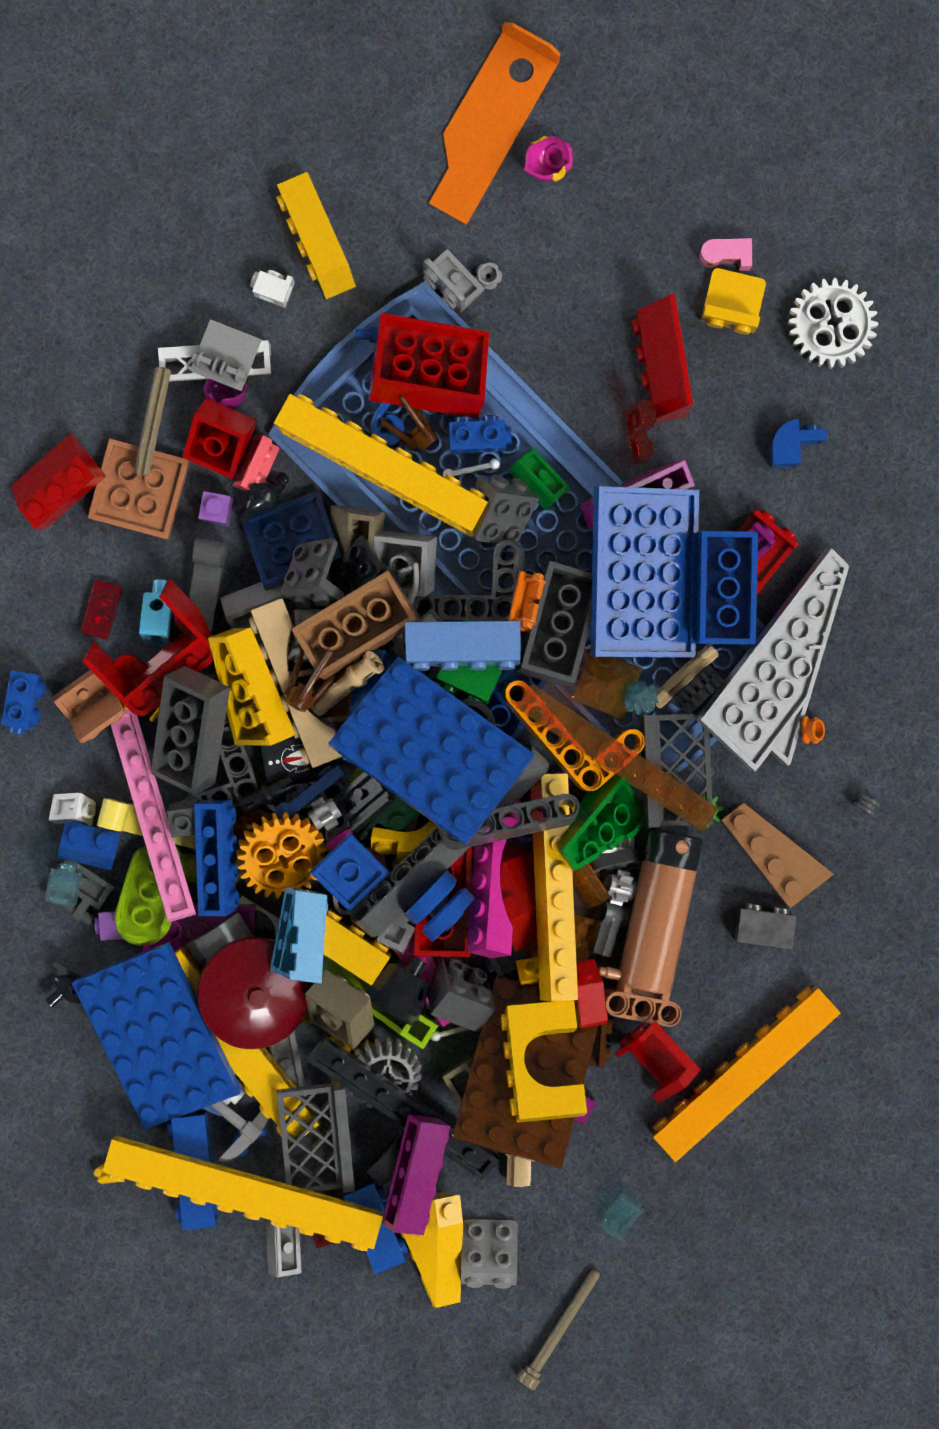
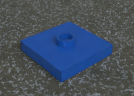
(350, 872)

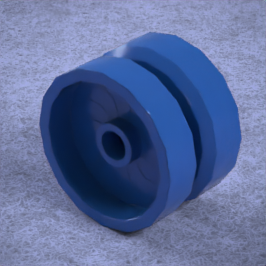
(441, 908)

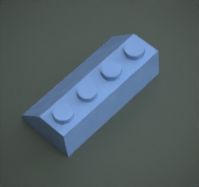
(463, 644)

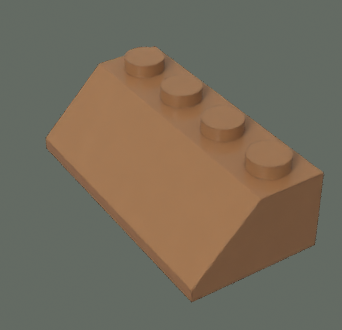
(356, 624)

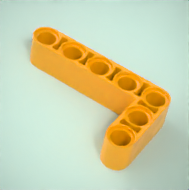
(558, 749)

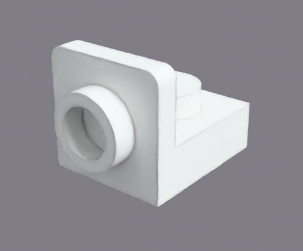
(71, 808)

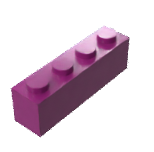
(667, 476)
(416, 1175)

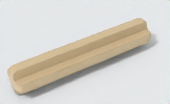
(685, 675)

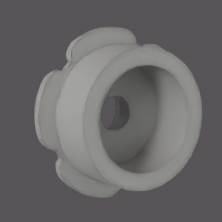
(488, 268)

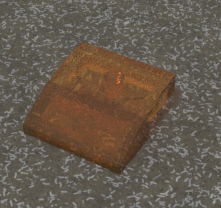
(588, 887)

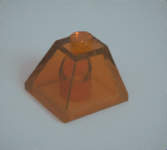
(604, 683)

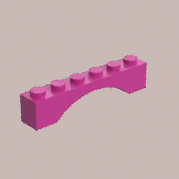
(488, 922)

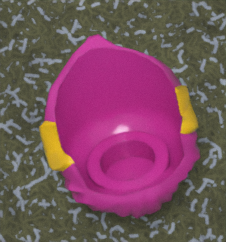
(548, 158)

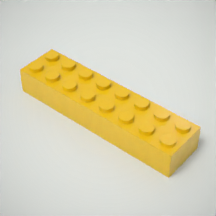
(381, 465)

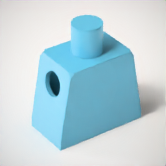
(156, 626)

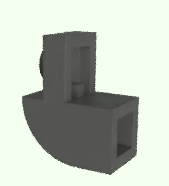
(226, 931)

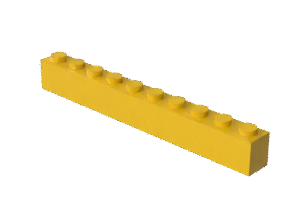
(243, 1192)

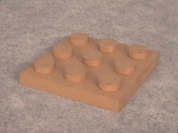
(136, 500)

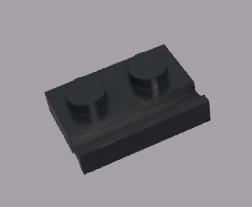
(362, 801)

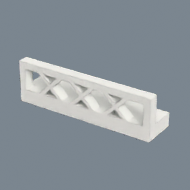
(185, 353)

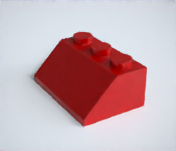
(56, 483)

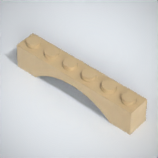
(275, 630)

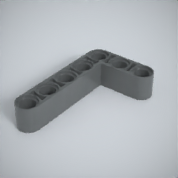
(493, 603)
(235, 775)
(522, 814)

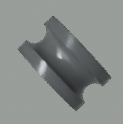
(866, 804)

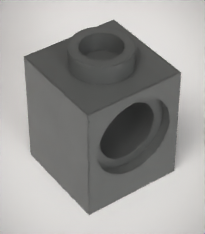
(182, 818)

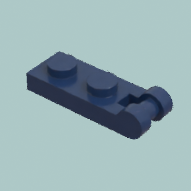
(308, 793)

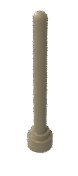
(531, 1374)

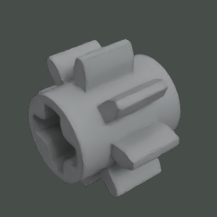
(324, 813)
(620, 887)

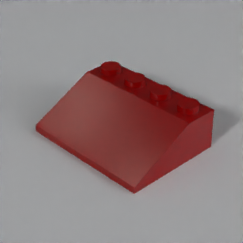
(663, 359)
(430, 365)

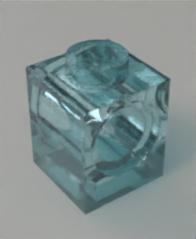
(63, 885)

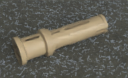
(355, 677)

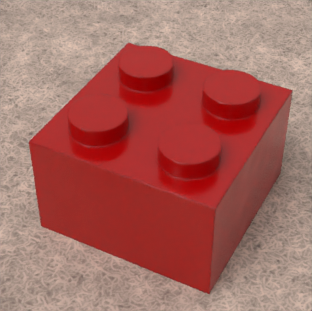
(219, 438)

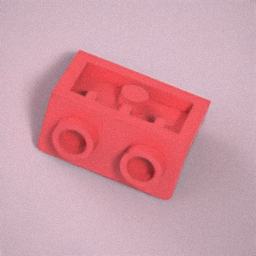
(256, 463)

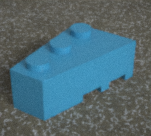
(300, 936)

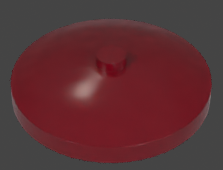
(245, 999)

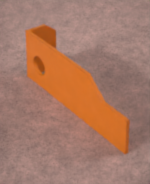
(491, 119)

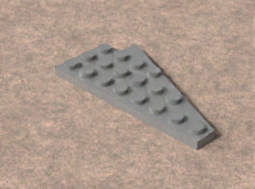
(771, 686)

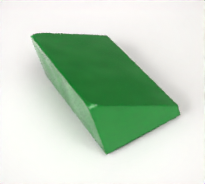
(540, 477)

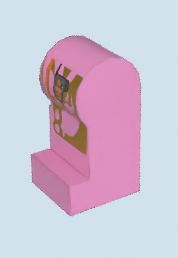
(727, 252)

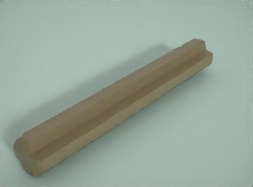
(152, 421)

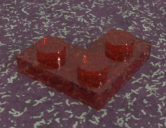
(640, 420)

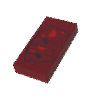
(101, 609)

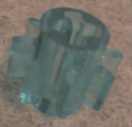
(640, 698)

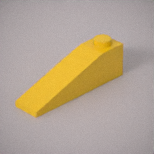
(440, 1250)

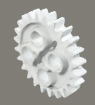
(808, 327)

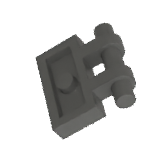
(93, 891)

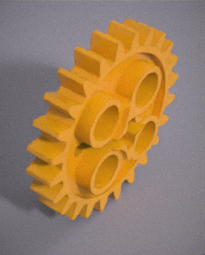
(272, 836)

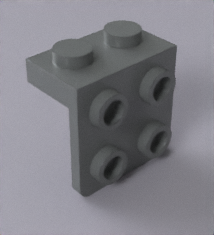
(507, 510)
(307, 574)

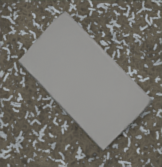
(283, 1250)

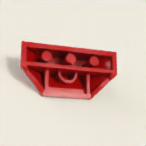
(518, 894)

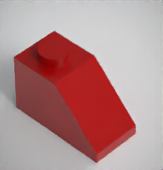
(591, 1002)

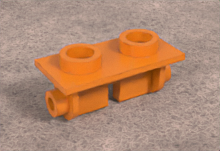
(526, 594)

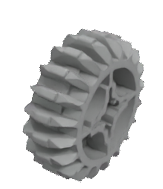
(379, 1056)

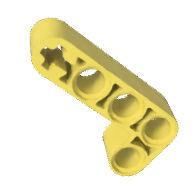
(123, 817)

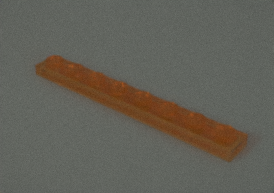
(616, 757)

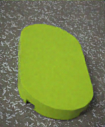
(140, 909)

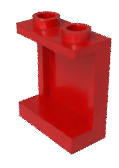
(783, 546)
(660, 1057)

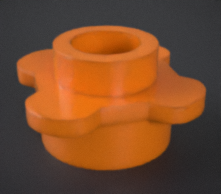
(812, 730)

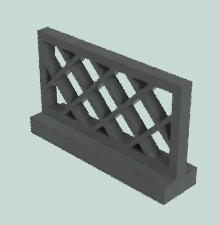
(652, 753)
(340, 1136)

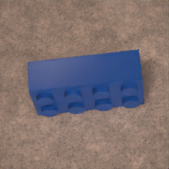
(727, 587)

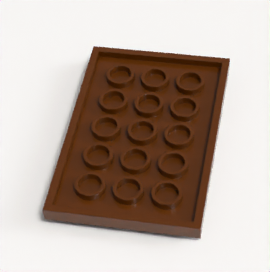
(549, 1059)

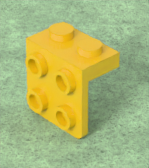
(733, 301)

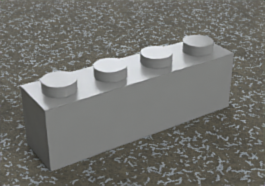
(239, 604)

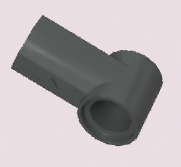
(609, 920)

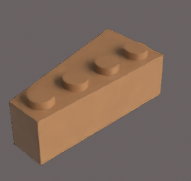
(777, 858)

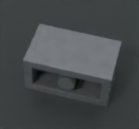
(765, 927)

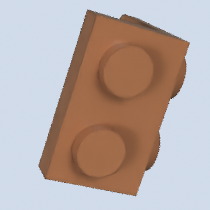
(88, 706)

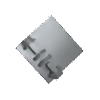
(225, 355)

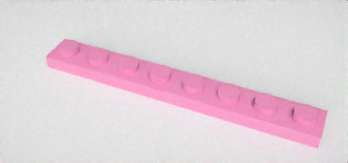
(152, 818)

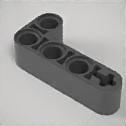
(207, 578)

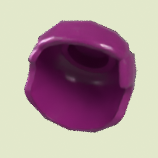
(224, 394)

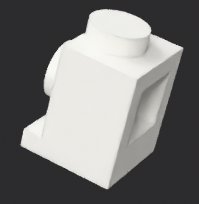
(272, 287)

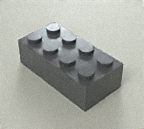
(562, 625)
(190, 730)

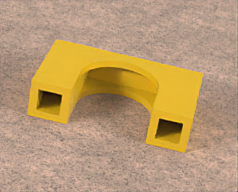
(531, 1098)

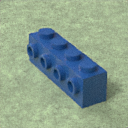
(216, 857)

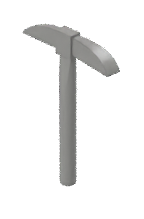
(249, 1130)

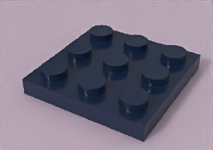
(279, 531)

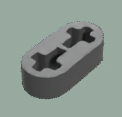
(625, 860)

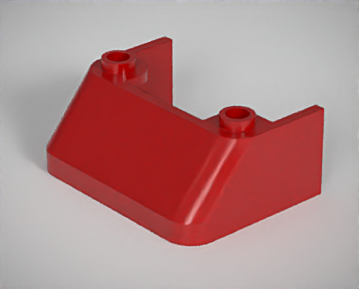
(141, 684)

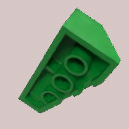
(602, 822)

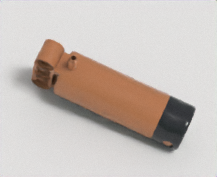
(655, 929)

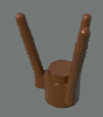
(422, 434)
(301, 696)

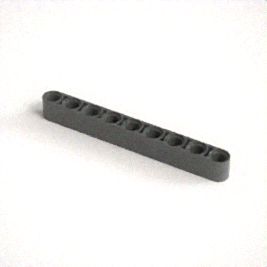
(427, 864)

